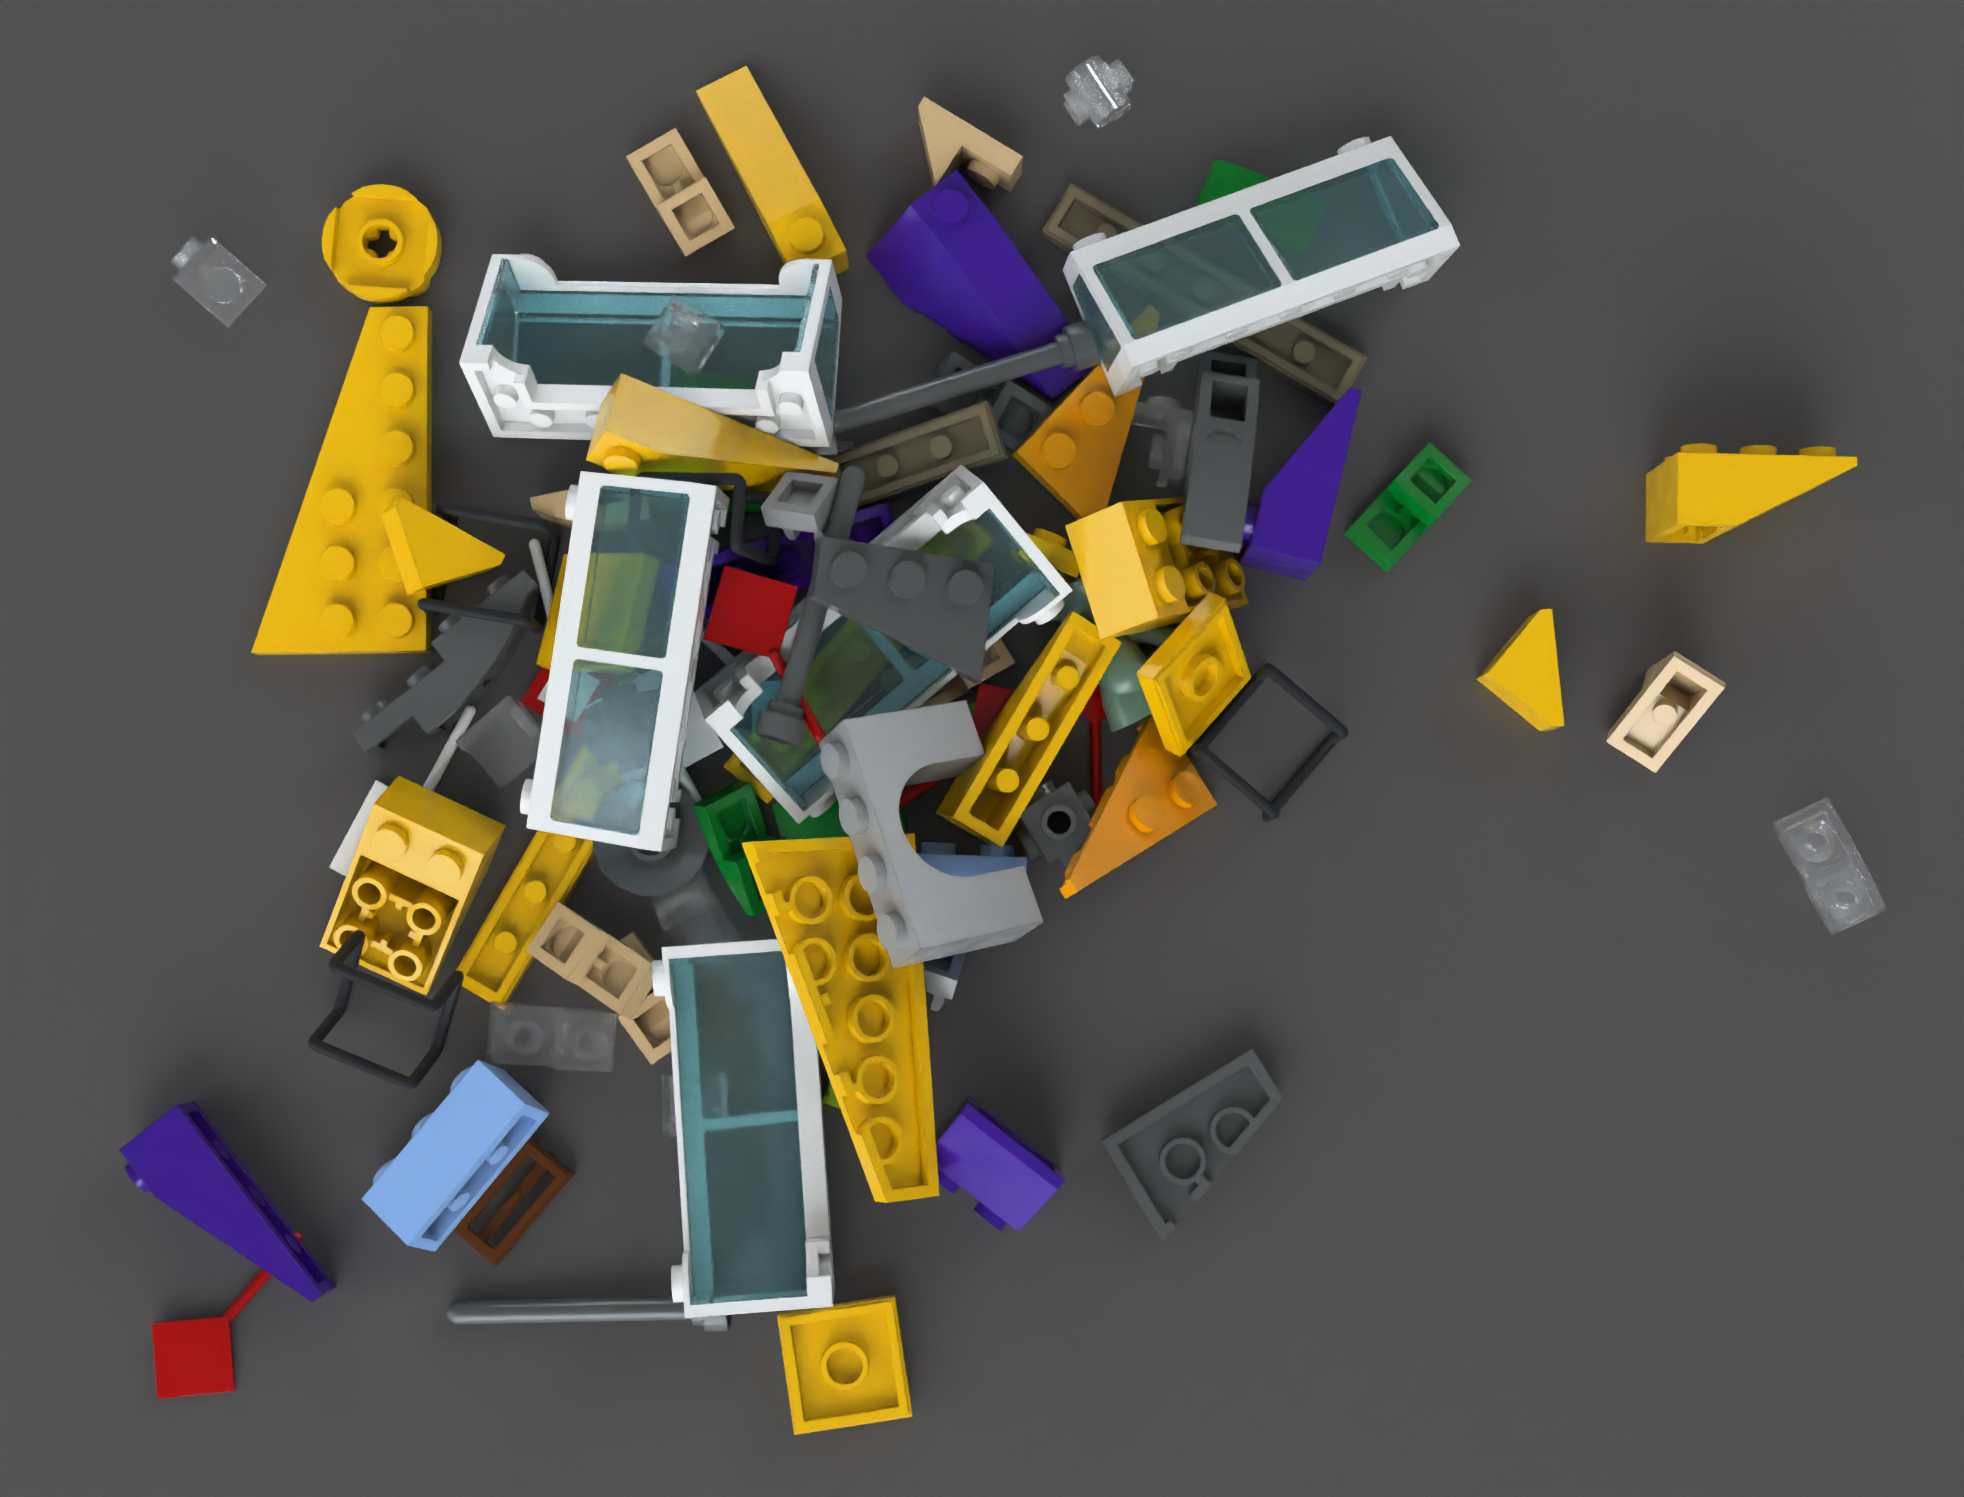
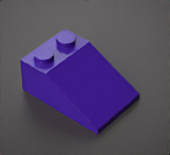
(1294, 512)

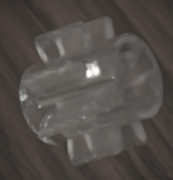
(1098, 92)

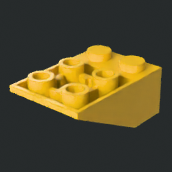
(1710, 492)
(1140, 571)
(412, 882)

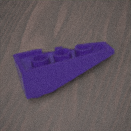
(969, 278)

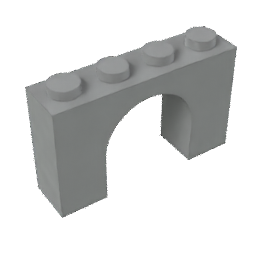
(915, 905)

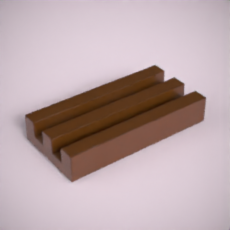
(546, 1162)

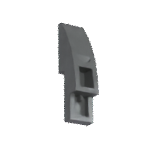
(1220, 451)
(473, 659)

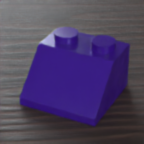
(994, 1167)

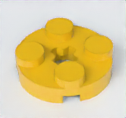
(361, 218)

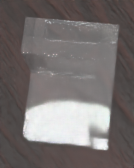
(503, 741)

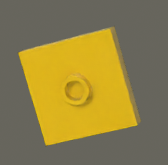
(1194, 674)
(845, 1364)

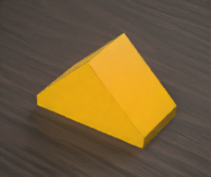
(433, 550)
(1528, 673)

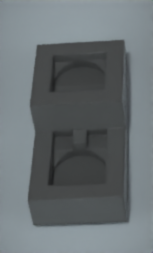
(1015, 408)

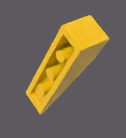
(771, 171)
(660, 432)
(1029, 732)

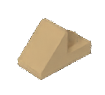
(954, 141)
(1664, 710)

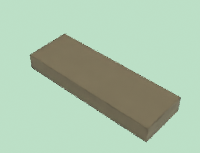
(925, 453)

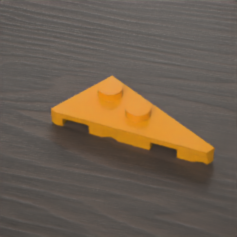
(1081, 444)
(1147, 802)

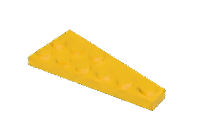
(339, 570)
(859, 1008)

